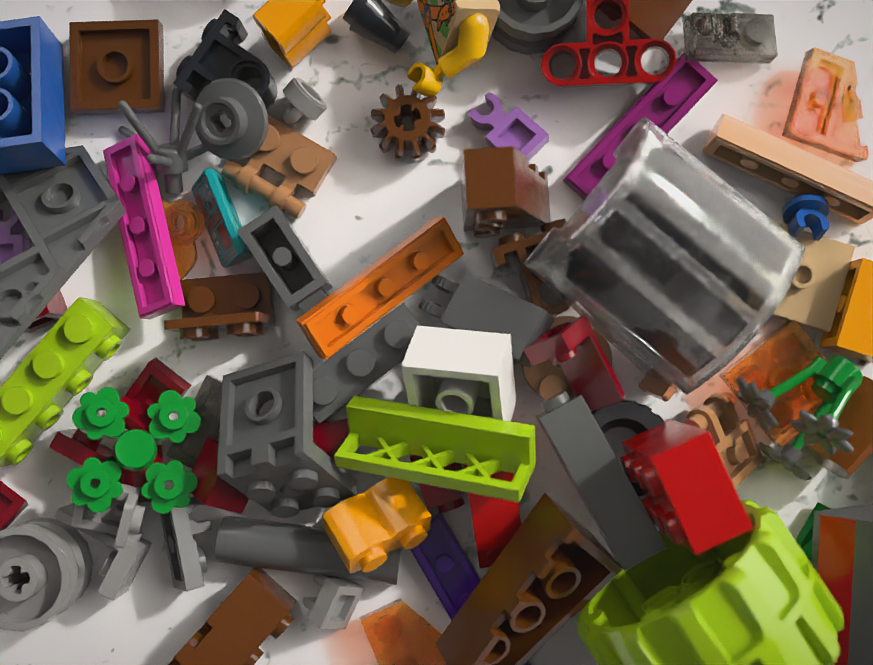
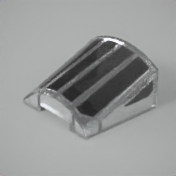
(669, 261)

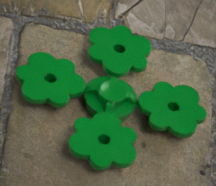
(133, 451)

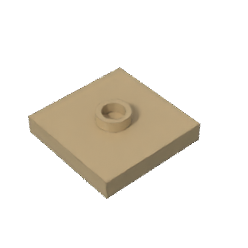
(817, 283)

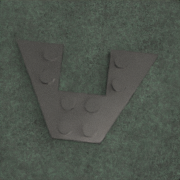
(66, 218)

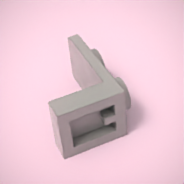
(120, 566)

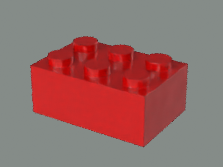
(685, 485)

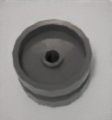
(535, 24)

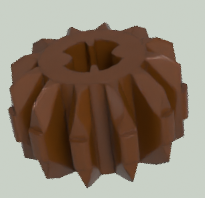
(423, 117)

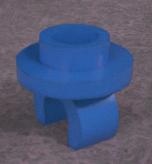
(806, 211)

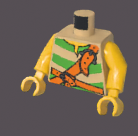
(456, 35)

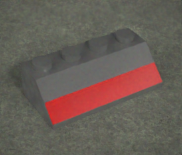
(845, 564)

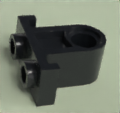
(223, 58)

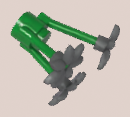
(833, 383)

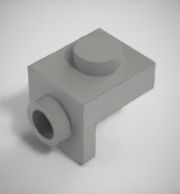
(119, 519)

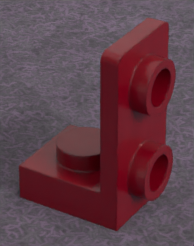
(582, 360)

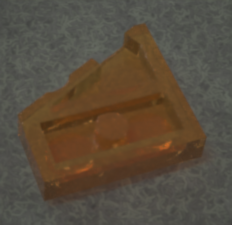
(827, 106)
(401, 636)

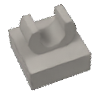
(334, 602)

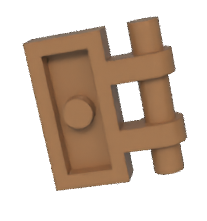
(291, 156)
(731, 436)

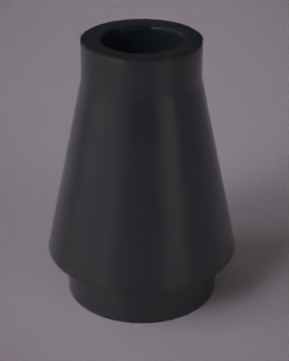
(376, 23)

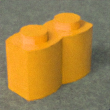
(293, 27)
(376, 523)

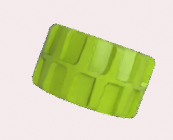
(725, 606)

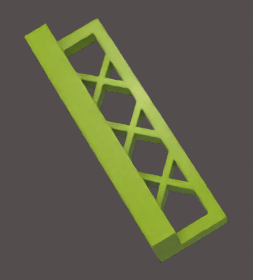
(441, 439)

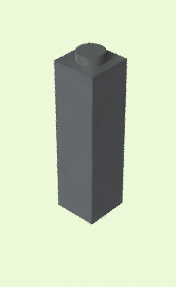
(599, 480)

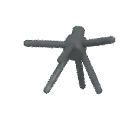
(170, 157)

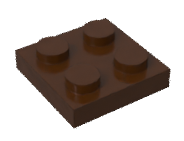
(116, 64)

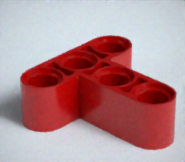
(605, 40)

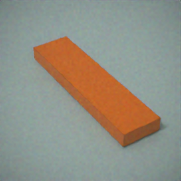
(380, 287)

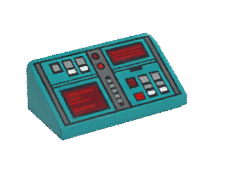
(220, 218)

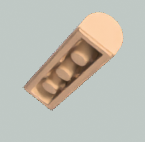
(790, 167)

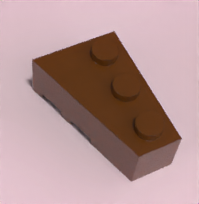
(501, 191)

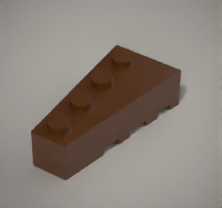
(529, 590)
(240, 624)

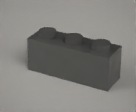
(362, 362)

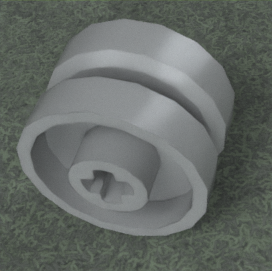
(41, 572)

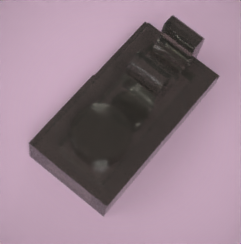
(730, 37)

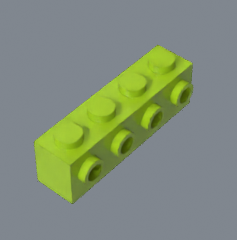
(54, 374)

